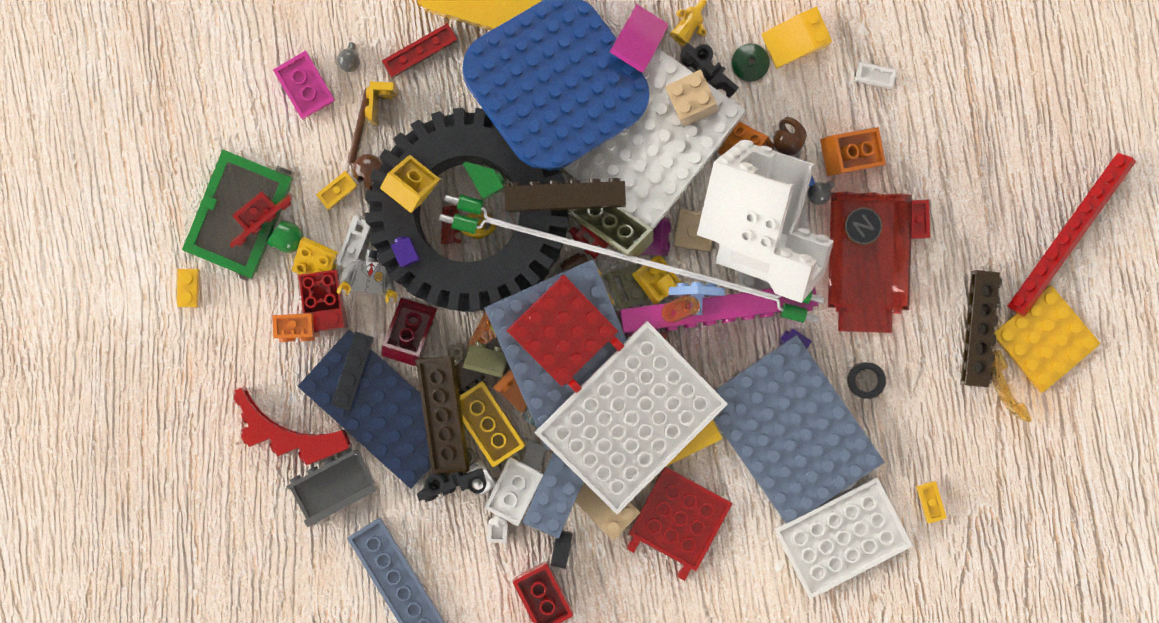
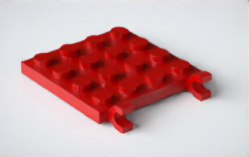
(563, 331)
(679, 520)

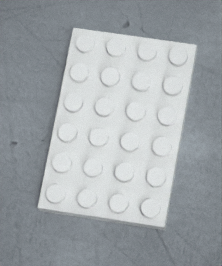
(843, 537)

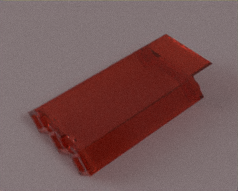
(874, 278)

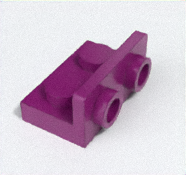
(660, 244)

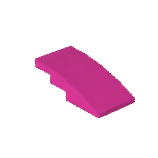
(639, 38)

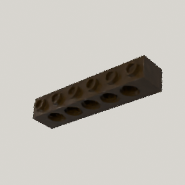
(972, 335)

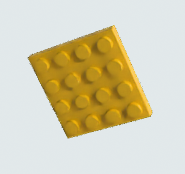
(1046, 339)

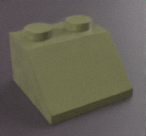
(485, 360)

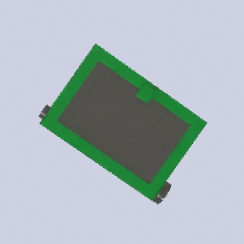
(230, 188)

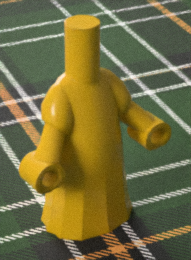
(691, 20)

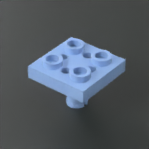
(698, 291)

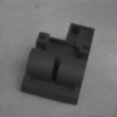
(714, 74)
(448, 486)

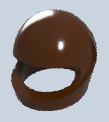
(787, 142)
(363, 168)

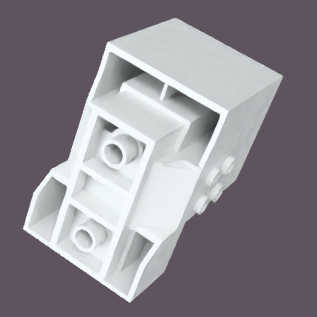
(755, 216)

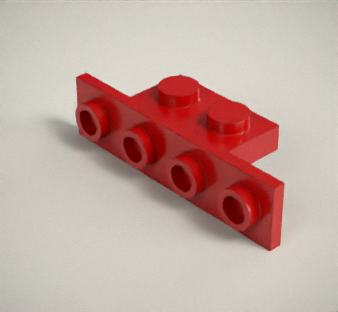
(256, 213)

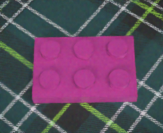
(304, 85)

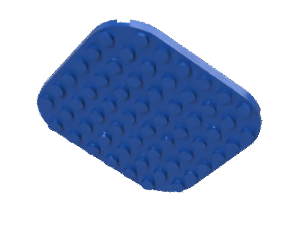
(554, 83)

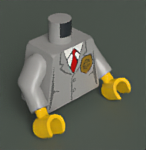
(368, 277)

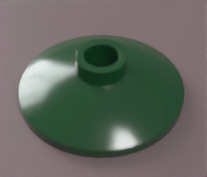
(748, 71)

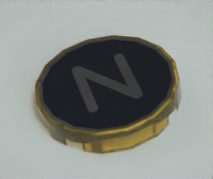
(863, 226)

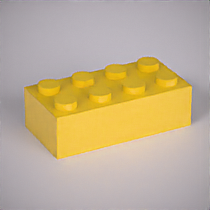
(489, 424)

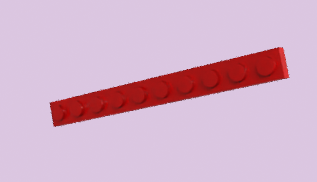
(1071, 234)

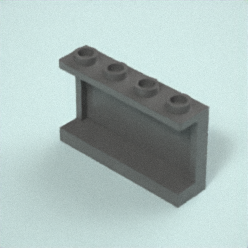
(332, 486)

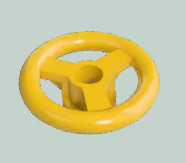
(480, 233)

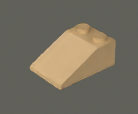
(603, 515)

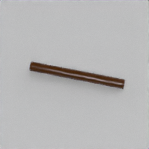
(358, 130)

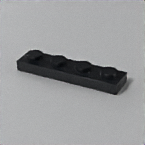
(353, 371)

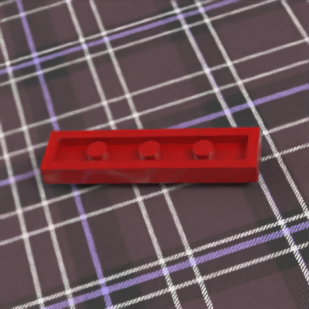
(419, 50)

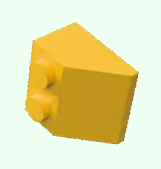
(409, 183)

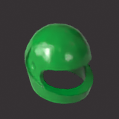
(286, 237)

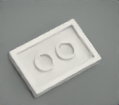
(514, 491)

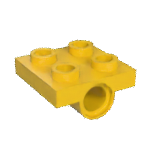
(313, 258)
(655, 281)

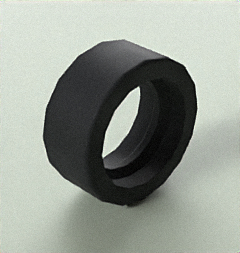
(879, 387)
(561, 550)

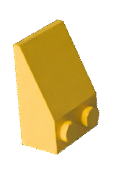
(797, 37)

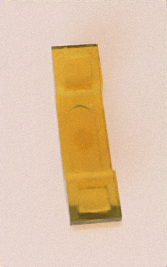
(1017, 409)

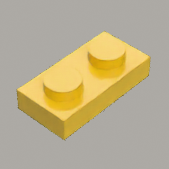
(337, 190)
(188, 288)
(931, 502)

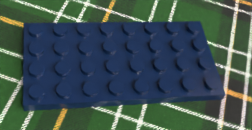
(384, 414)

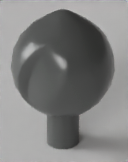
(348, 58)
(820, 192)

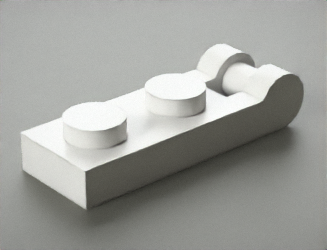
(353, 242)

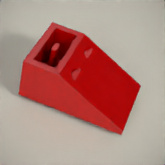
(321, 298)

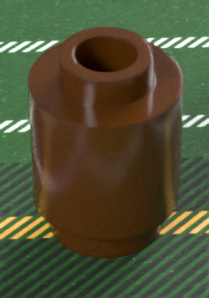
(574, 261)

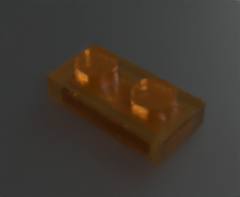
(484, 325)

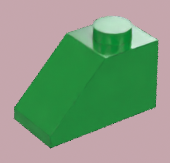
(485, 180)

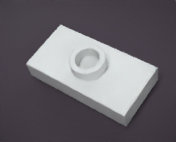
(875, 75)

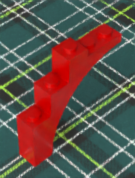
(284, 440)

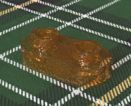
(681, 308)

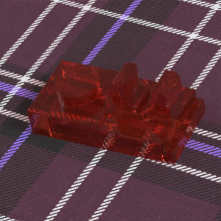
(447, 231)

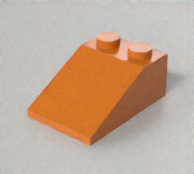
(852, 151)

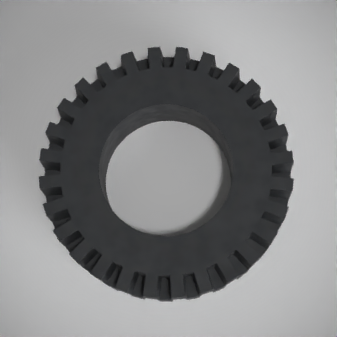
(450, 283)

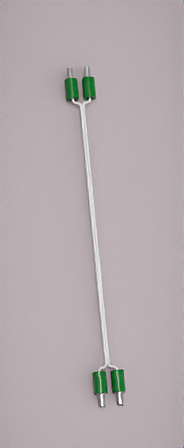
(476, 206)

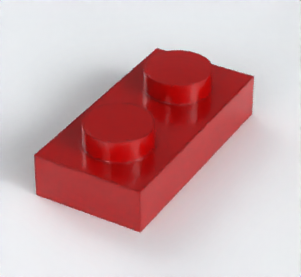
(920, 219)

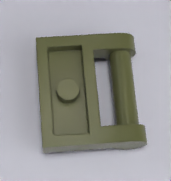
(631, 288)

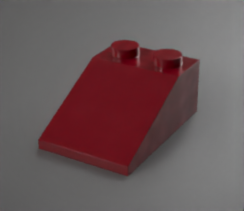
(408, 332)

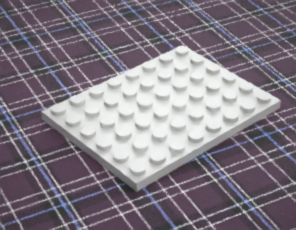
(657, 152)
(631, 417)

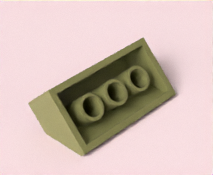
(617, 228)

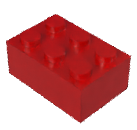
(543, 595)

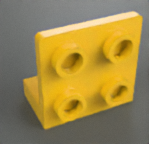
(386, 90)

